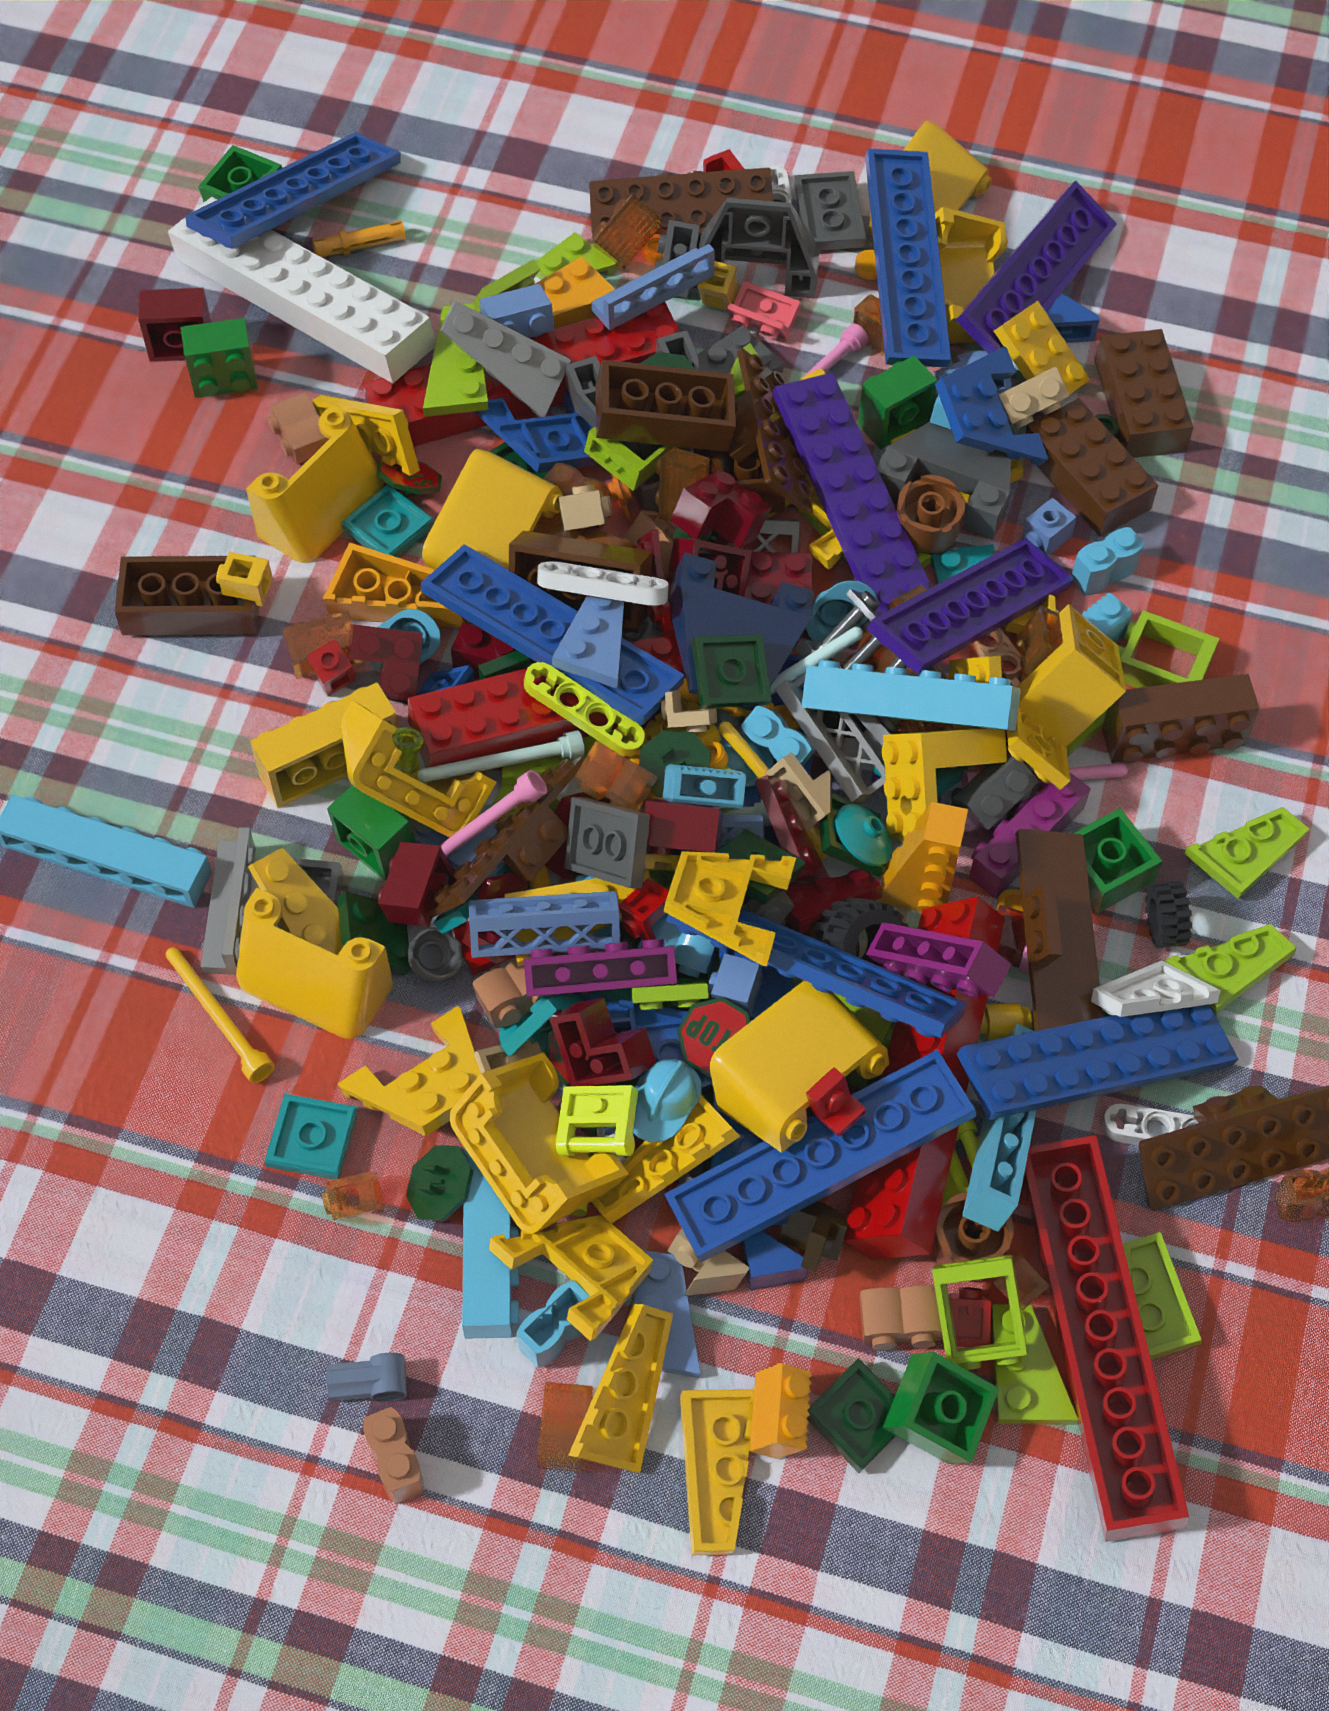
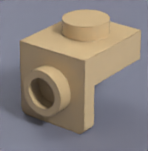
(694, 720)

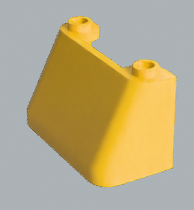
(952, 168)
(967, 254)
(489, 509)
(307, 510)
(370, 763)
(306, 980)
(782, 1053)
(512, 1139)

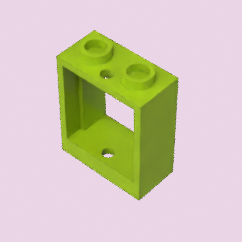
(622, 461)
(1173, 634)
(971, 1357)

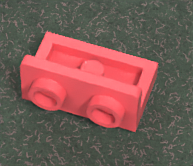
(764, 310)

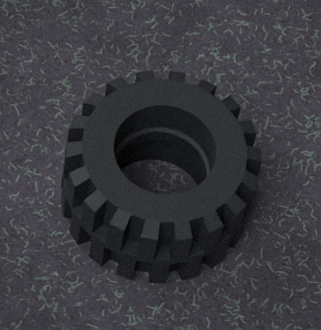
(849, 918)

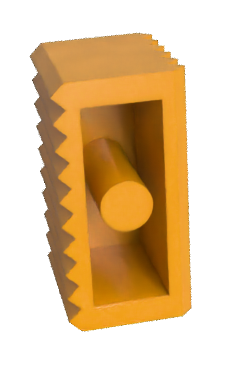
(780, 1411)

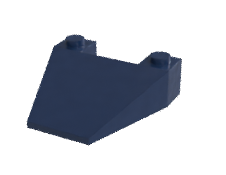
(707, 611)

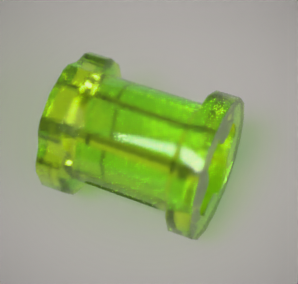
(403, 741)

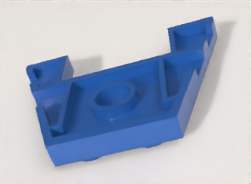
(977, 412)
(543, 439)
(661, 1030)

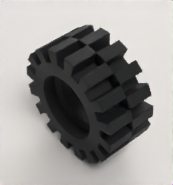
(1168, 914)

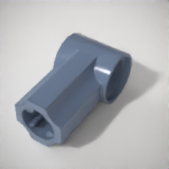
(379, 1379)

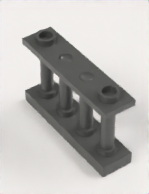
(866, 606)

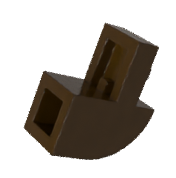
(817, 1231)

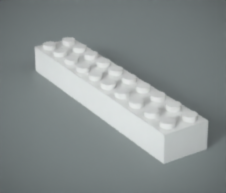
(313, 298)

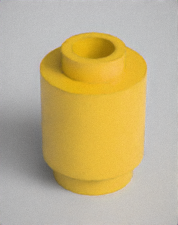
(1002, 1018)

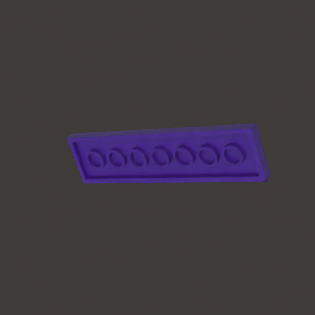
(1039, 265)
(850, 487)
(969, 605)

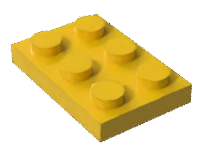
(1039, 347)

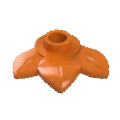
(621, 494)

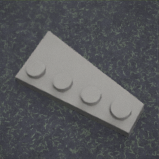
(513, 359)

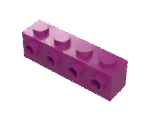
(1049, 810)
(939, 960)
(601, 970)

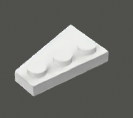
(1153, 990)

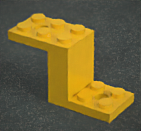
(1065, 697)
(913, 757)

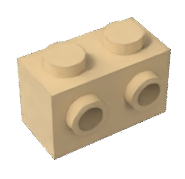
(1033, 395)
(585, 508)

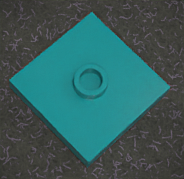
(388, 523)
(311, 1136)

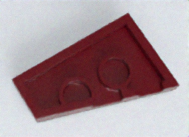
(789, 826)
(814, 897)

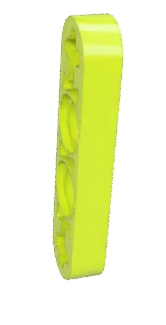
(580, 713)

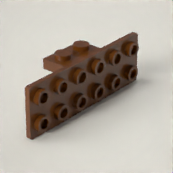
(680, 197)
(763, 428)
(522, 841)
(1057, 927)
(1235, 1144)

